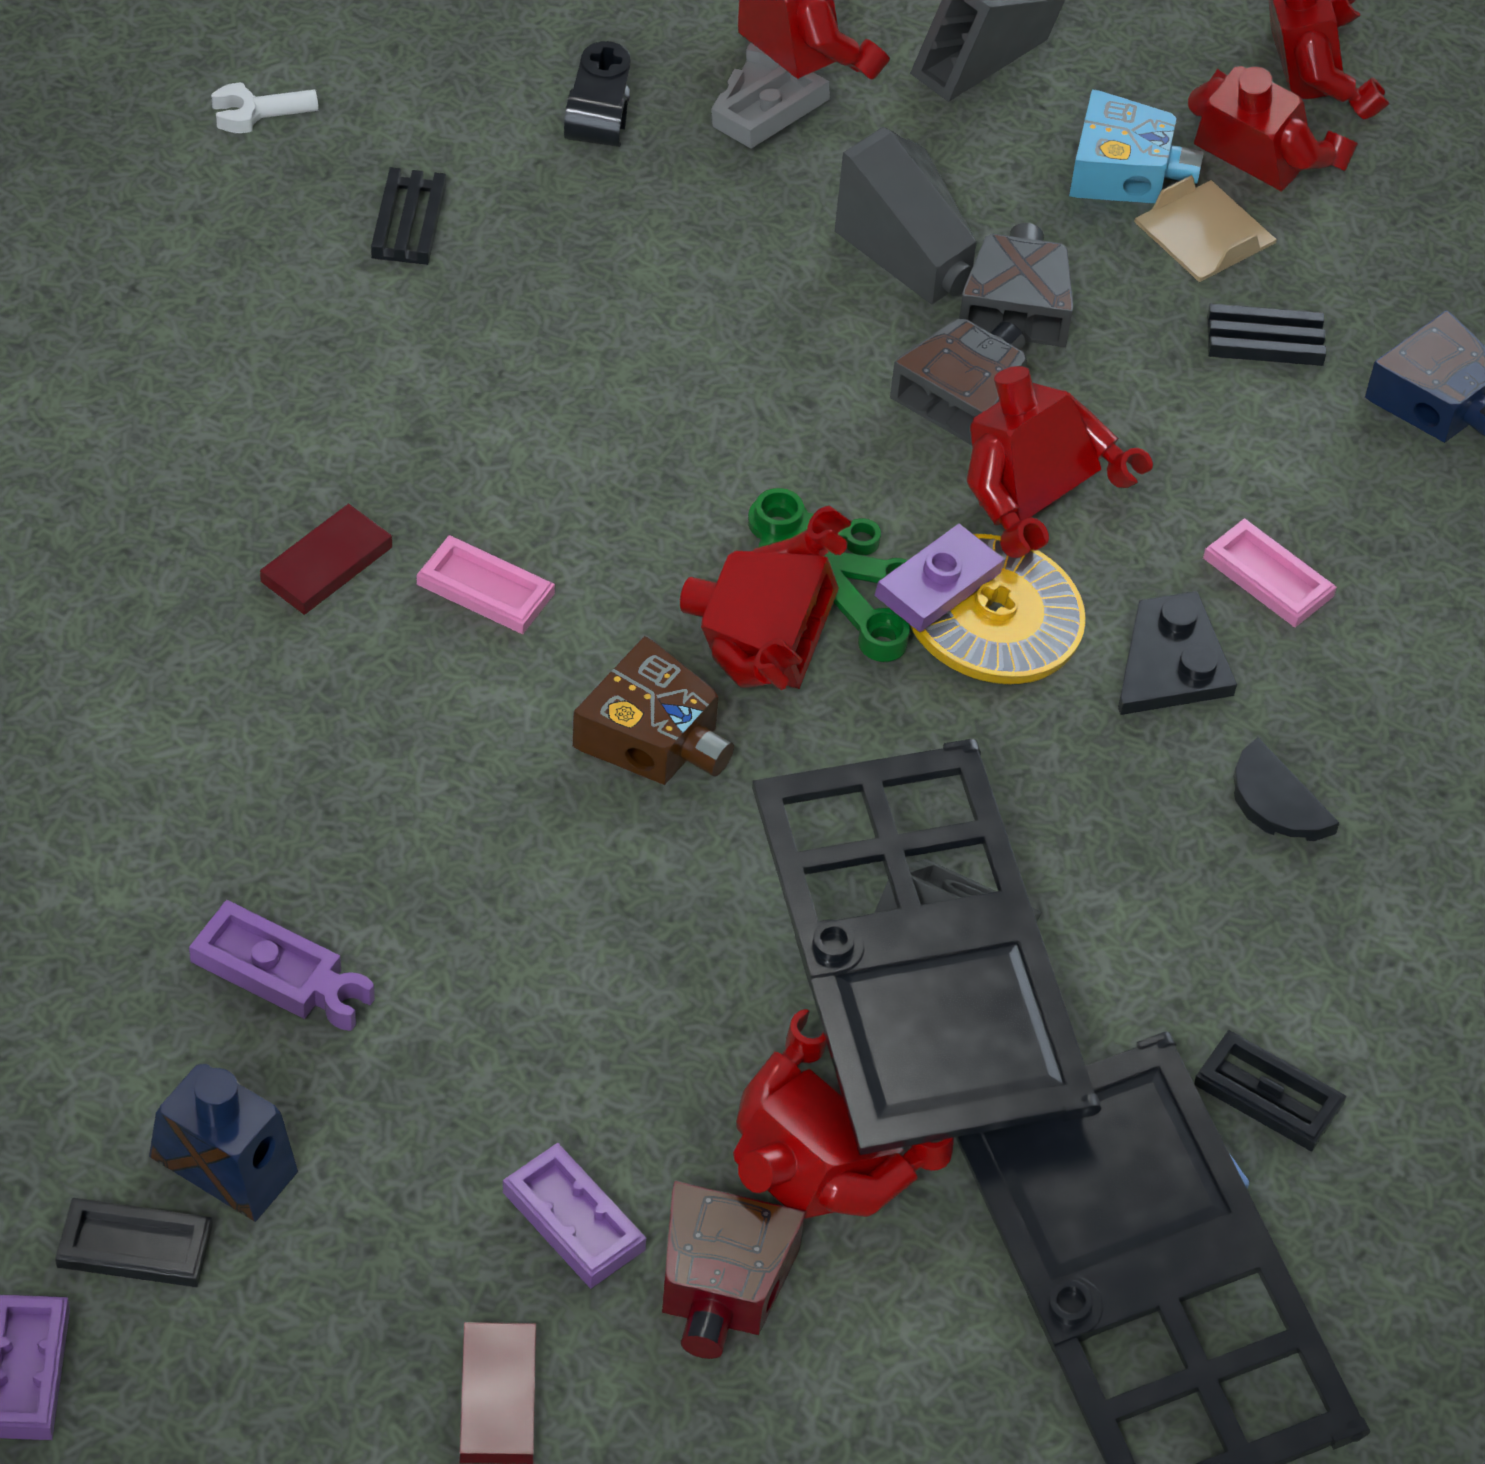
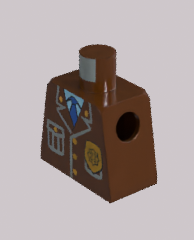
(652, 717)

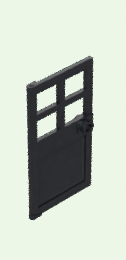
(937, 1008)
(1130, 1222)

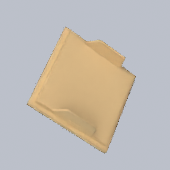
(1203, 228)

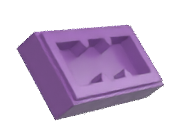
(939, 577)
(574, 1215)
(31, 1364)

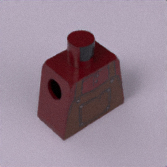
(725, 1263)

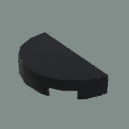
(1276, 798)

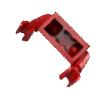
(806, 37)
(1311, 53)
(1262, 128)
(1035, 451)
(770, 604)
(803, 1143)

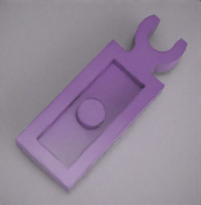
(278, 965)

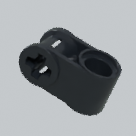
(599, 96)

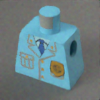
(1128, 152)

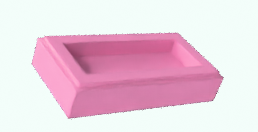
(1269, 572)
(485, 584)

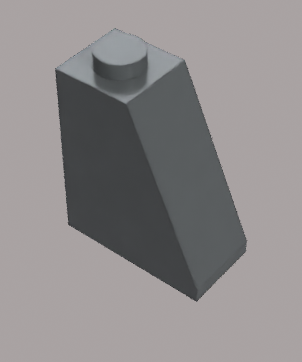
(978, 39)

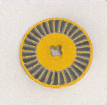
(1024, 638)

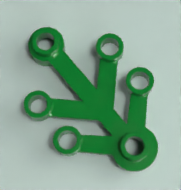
(868, 621)

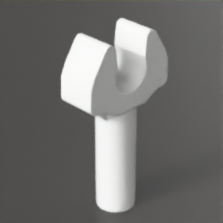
(255, 108)

